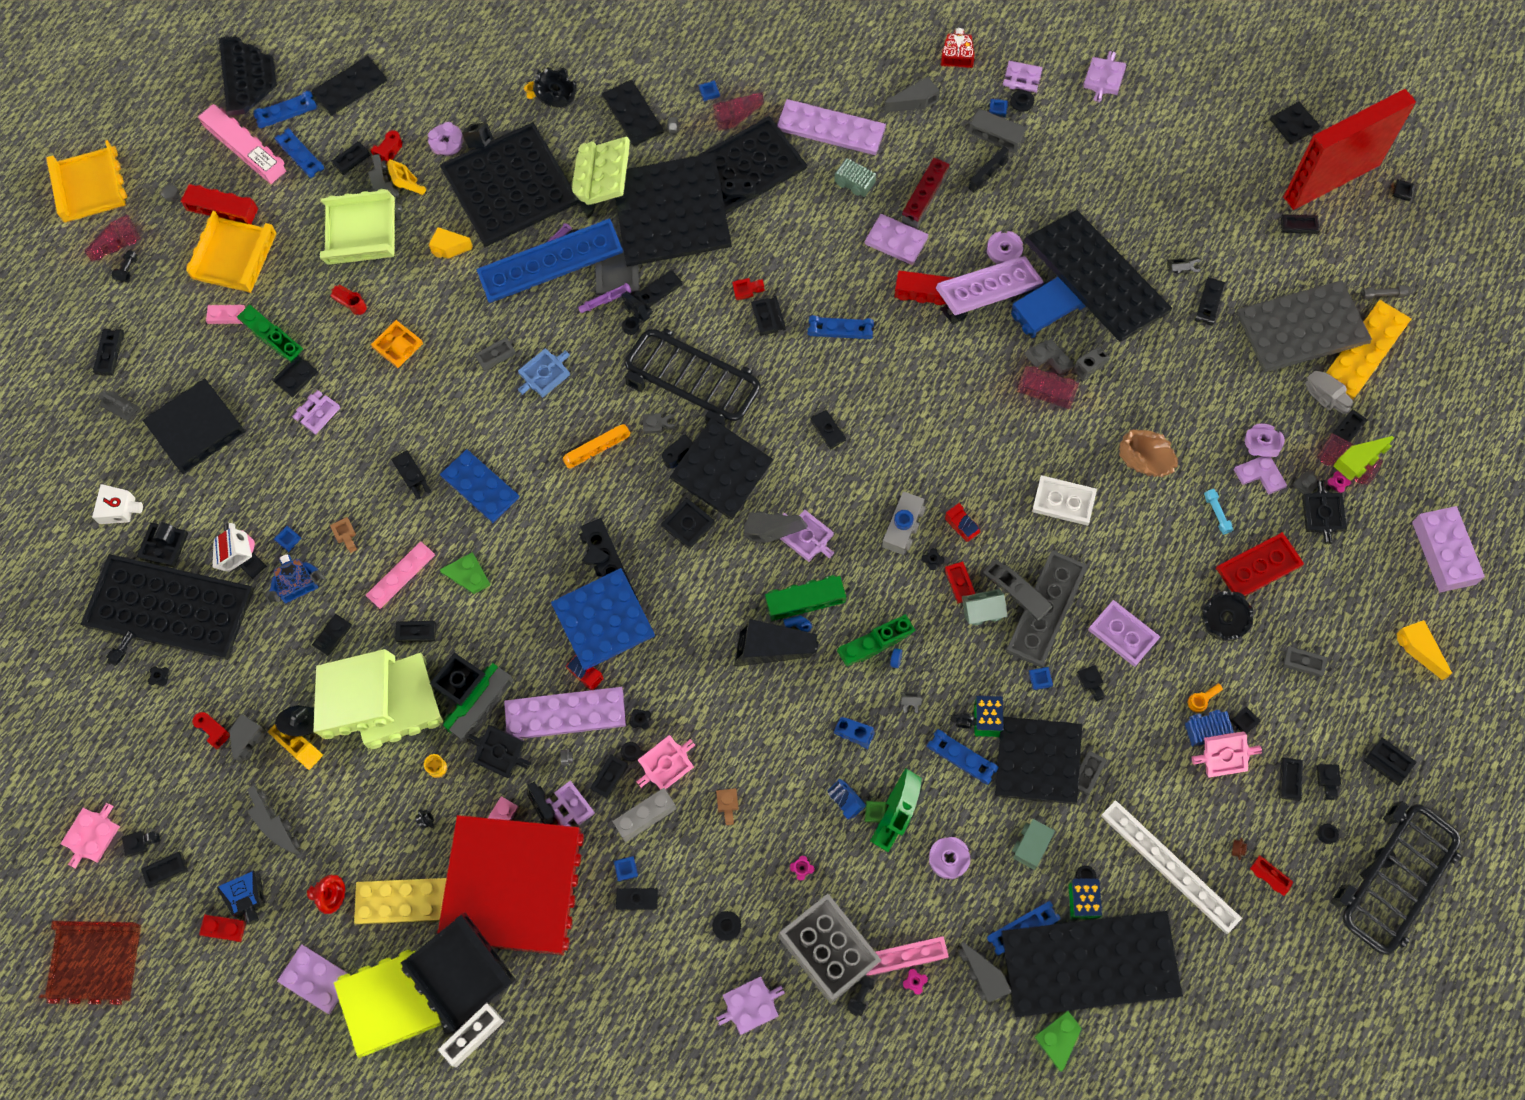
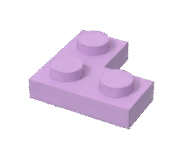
(1263, 469)

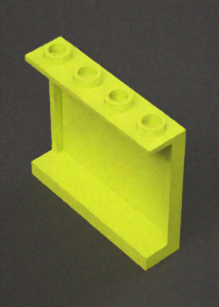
(383, 1006)

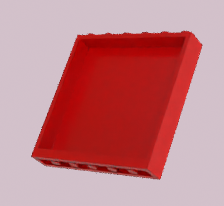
(1348, 149)
(513, 882)

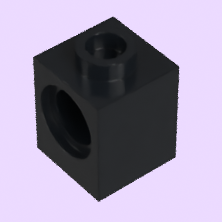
(477, 135)

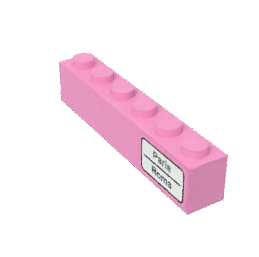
(242, 143)

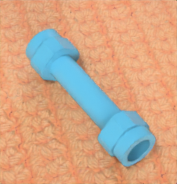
(1212, 497)

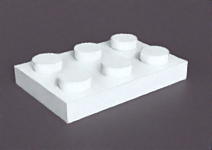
(1064, 500)

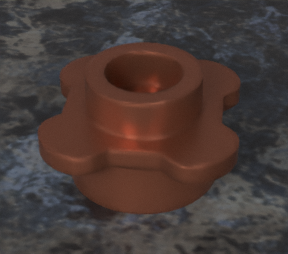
(1239, 848)

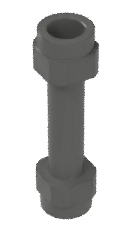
(1369, 292)

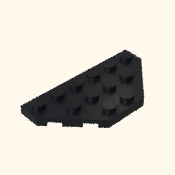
(246, 75)

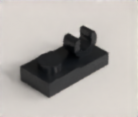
(332, 634)

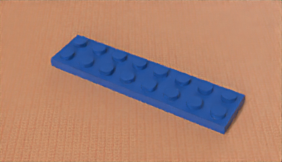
(549, 260)

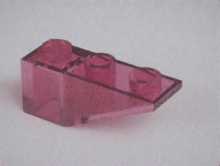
(733, 112)
(113, 238)

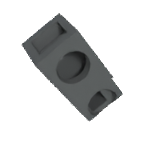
(1090, 363)

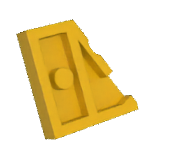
(403, 177)

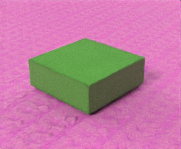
(874, 811)

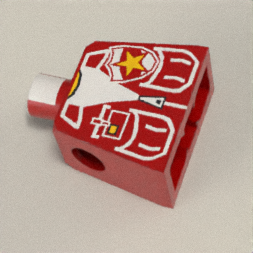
(958, 50)

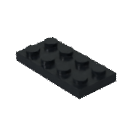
(349, 85)
(632, 113)

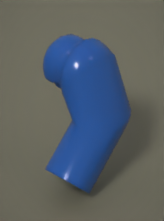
(799, 622)

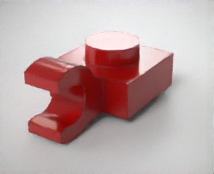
(744, 288)

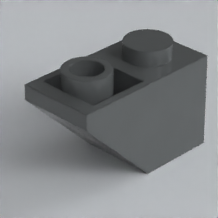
(244, 737)

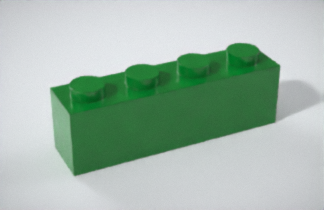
(805, 598)

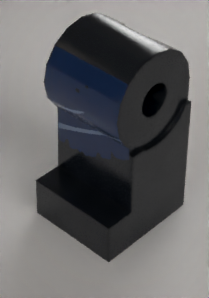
(676, 451)

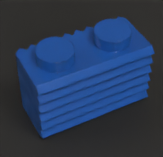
(1212, 725)

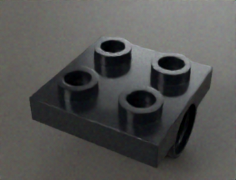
(162, 544)

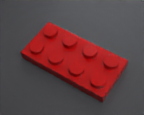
(1260, 565)

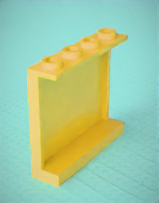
(87, 183)
(230, 253)

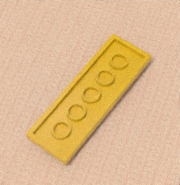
(1357, 364)

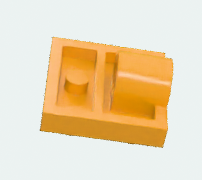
(396, 344)

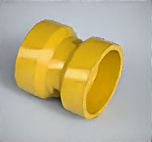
(432, 764)

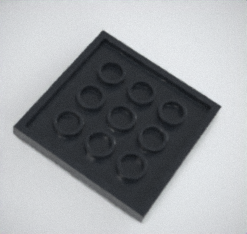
(721, 469)
(1039, 760)

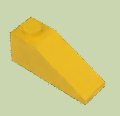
(1422, 646)
(298, 747)

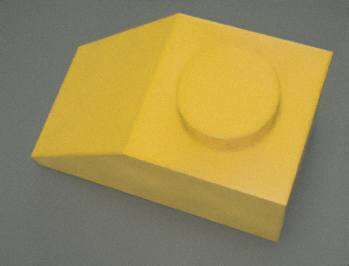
(449, 244)

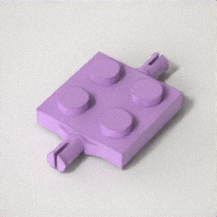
(1104, 76)
(810, 540)
(750, 1005)

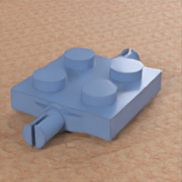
(544, 372)

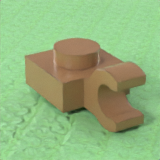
(344, 532)
(727, 803)

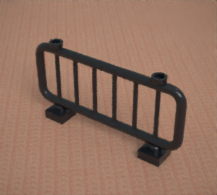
(636, 377)
(1344, 896)

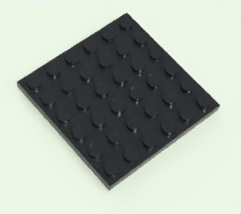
(509, 184)
(672, 210)

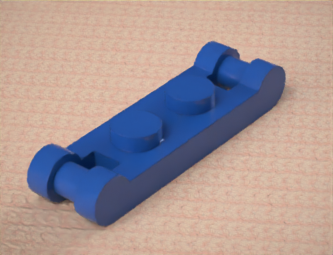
(285, 110)
(299, 153)
(840, 327)
(962, 757)
(1030, 919)

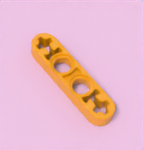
(596, 446)

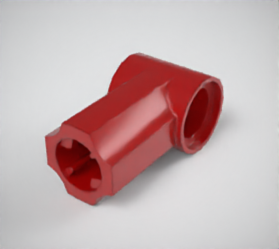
(349, 299)

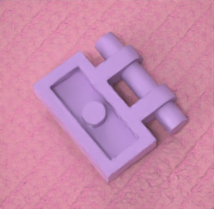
(1022, 72)
(319, 414)
(573, 802)

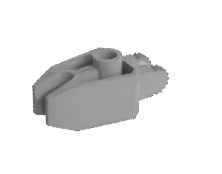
(1329, 392)

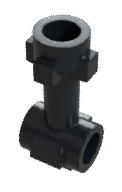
(122, 274)
(856, 1005)

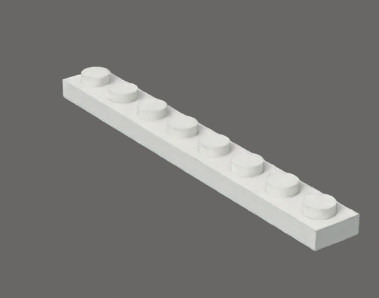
(1171, 867)

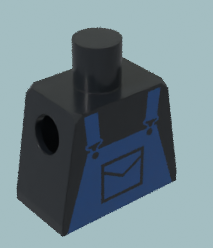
(244, 896)

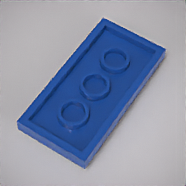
(479, 486)

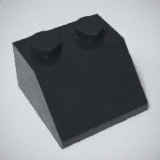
(457, 679)

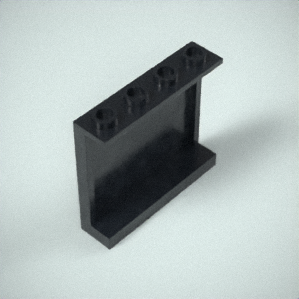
(193, 426)
(457, 972)

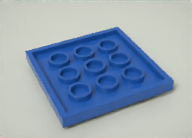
(602, 619)

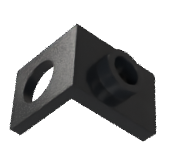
(954, 318)

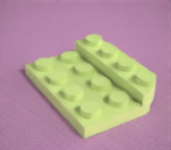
(600, 170)

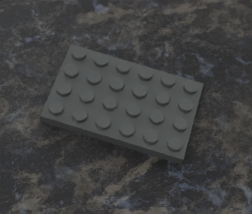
(1303, 326)

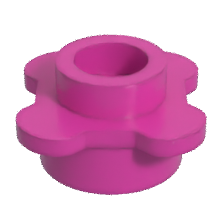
(1339, 487)
(808, 869)
(921, 980)

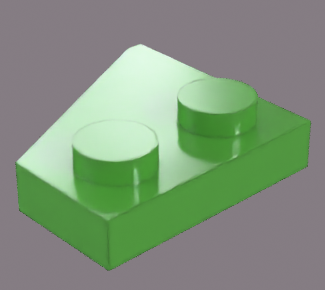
(467, 573)
(1059, 1039)

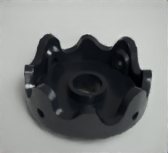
(557, 80)
(1234, 604)

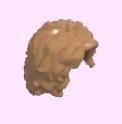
(1148, 453)

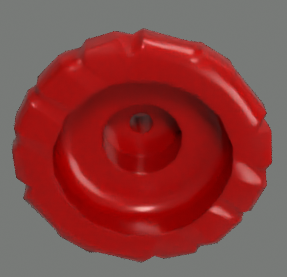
(328, 893)

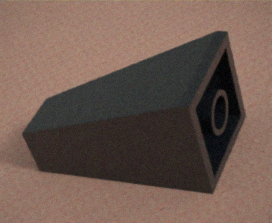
(768, 643)

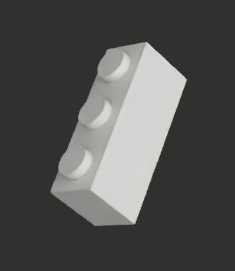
(471, 1035)

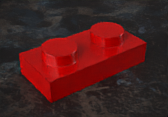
(959, 581)
(1270, 874)
(222, 928)

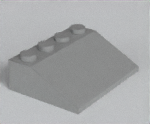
(829, 948)

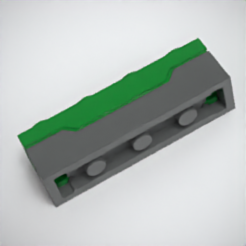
(479, 703)

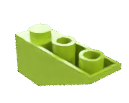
(1357, 457)

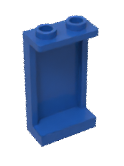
(1044, 306)

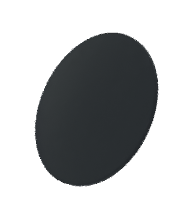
(296, 721)

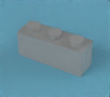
(897, 539)
(644, 815)

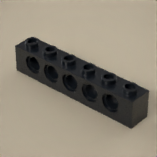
(597, 531)

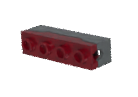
(925, 193)

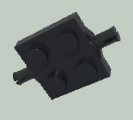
(1324, 512)
(498, 751)

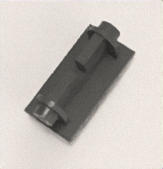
(117, 405)

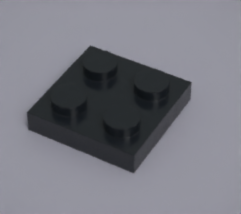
(1295, 122)
(688, 523)

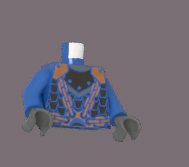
(293, 580)

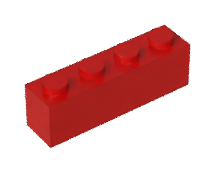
(226, 205)
(919, 287)

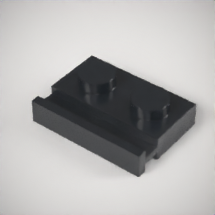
(768, 316)
(295, 376)
(1390, 761)
(544, 810)

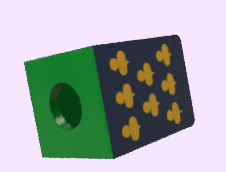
(989, 716)
(1085, 899)

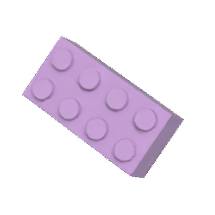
(1448, 549)

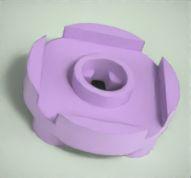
(445, 130)
(1008, 239)
(1258, 447)
(952, 869)

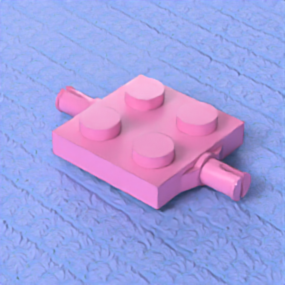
(1226, 754)
(665, 763)
(90, 835)

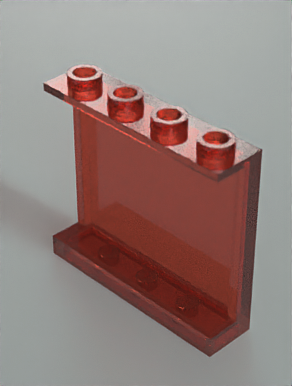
(92, 962)

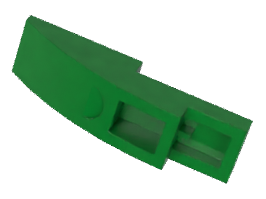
(270, 333)
(876, 641)
(900, 810)

